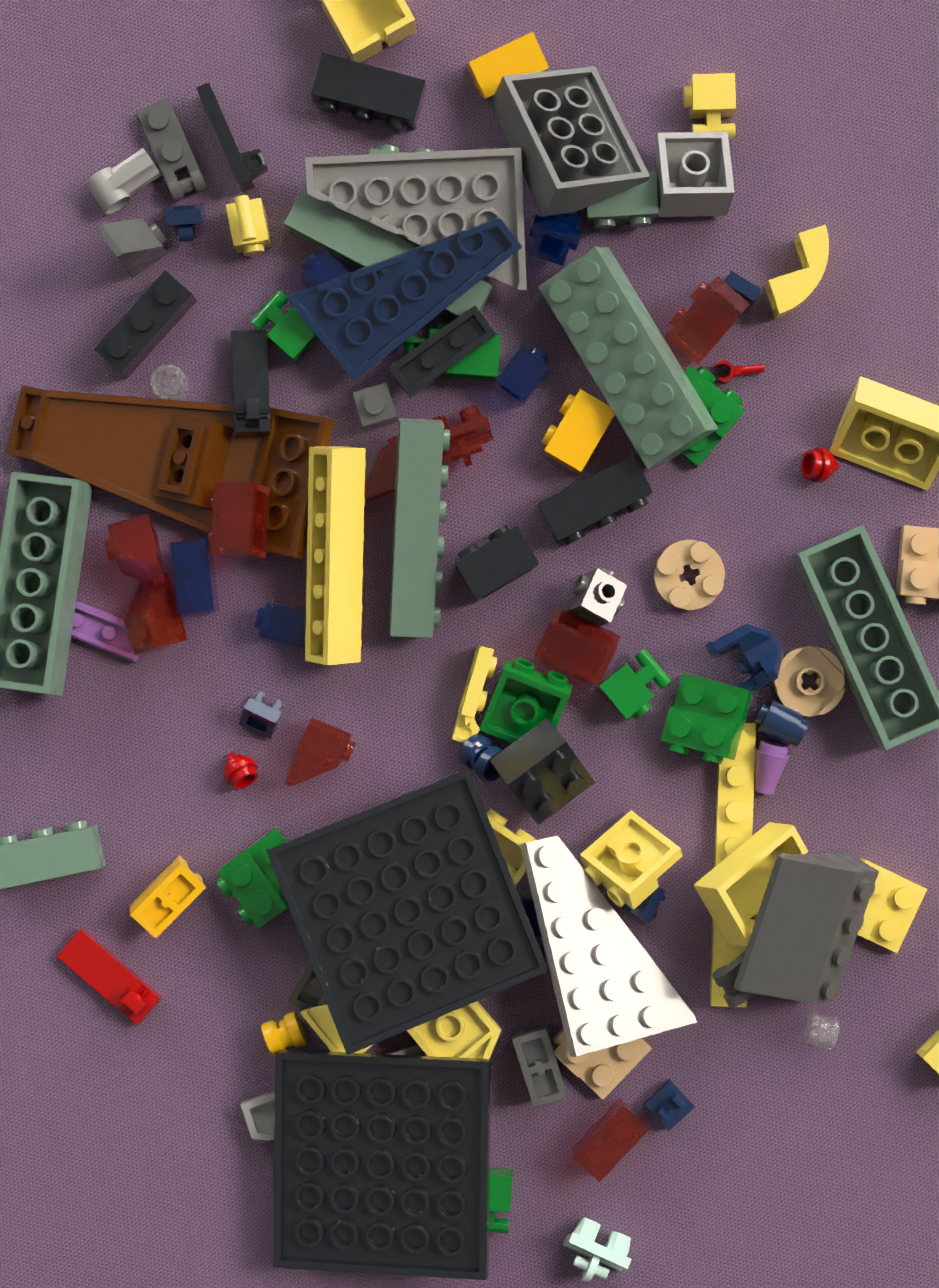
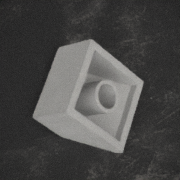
(693, 174)

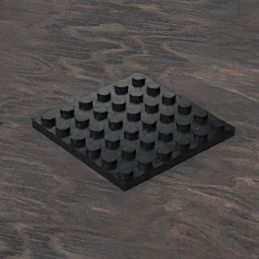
(407, 911)
(382, 1163)

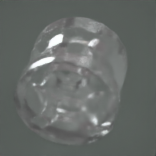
(173, 388)
(821, 1031)

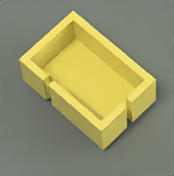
(369, 23)
(739, 882)

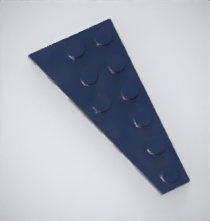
(385, 303)

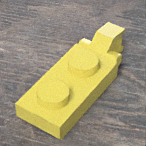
(474, 697)

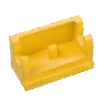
(511, 59)
(166, 897)

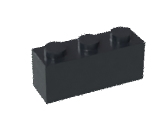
(368, 92)
(145, 324)
(596, 500)

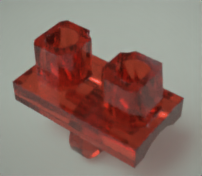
(468, 436)

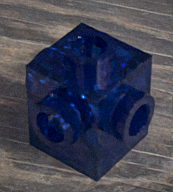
(555, 236)

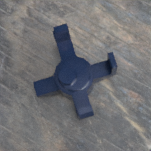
(756, 652)

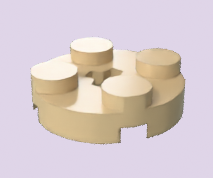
(707, 583)
(829, 681)

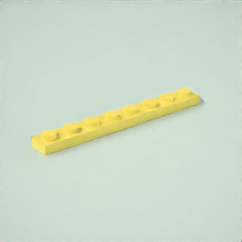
(732, 829)

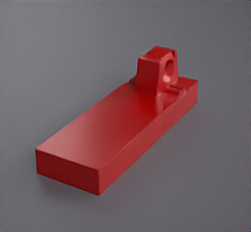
(109, 976)

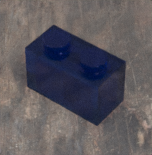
(194, 577)

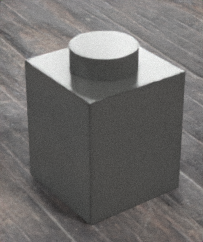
(375, 406)

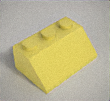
(890, 433)

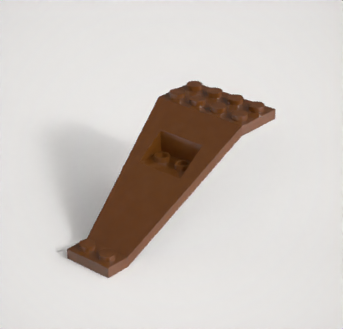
(145, 449)

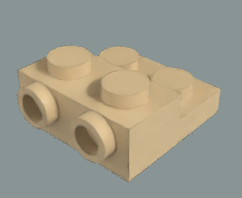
(918, 565)
(602, 1068)

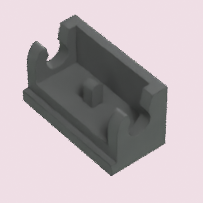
(539, 1066)

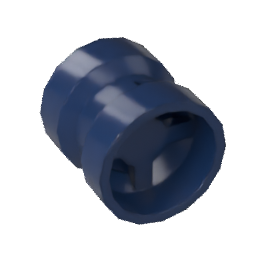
(476, 755)

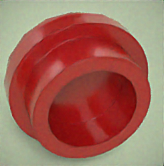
(818, 464)
(240, 771)

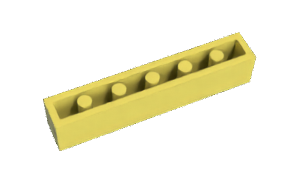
(335, 554)

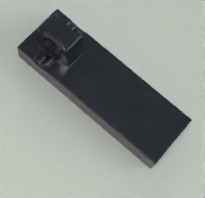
(244, 165)
(442, 351)
(250, 383)

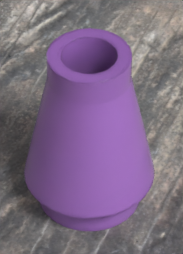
(769, 765)

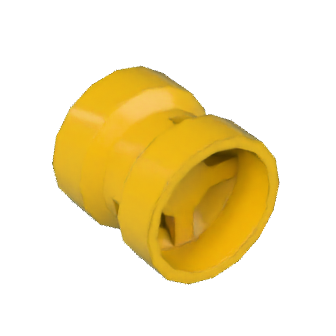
(284, 1034)

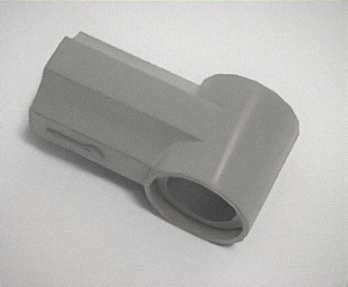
(115, 185)

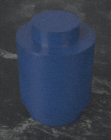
(780, 723)

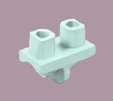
(612, 1255)

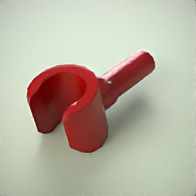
(738, 370)

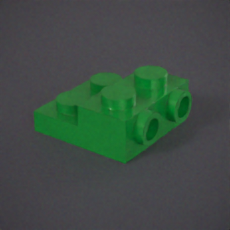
(721, 406)
(524, 700)
(706, 718)
(255, 882)

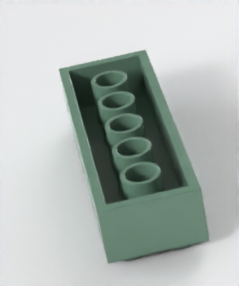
(628, 357)
(40, 579)
(870, 637)

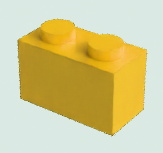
(578, 432)

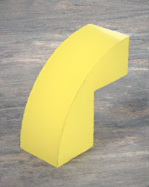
(792, 289)

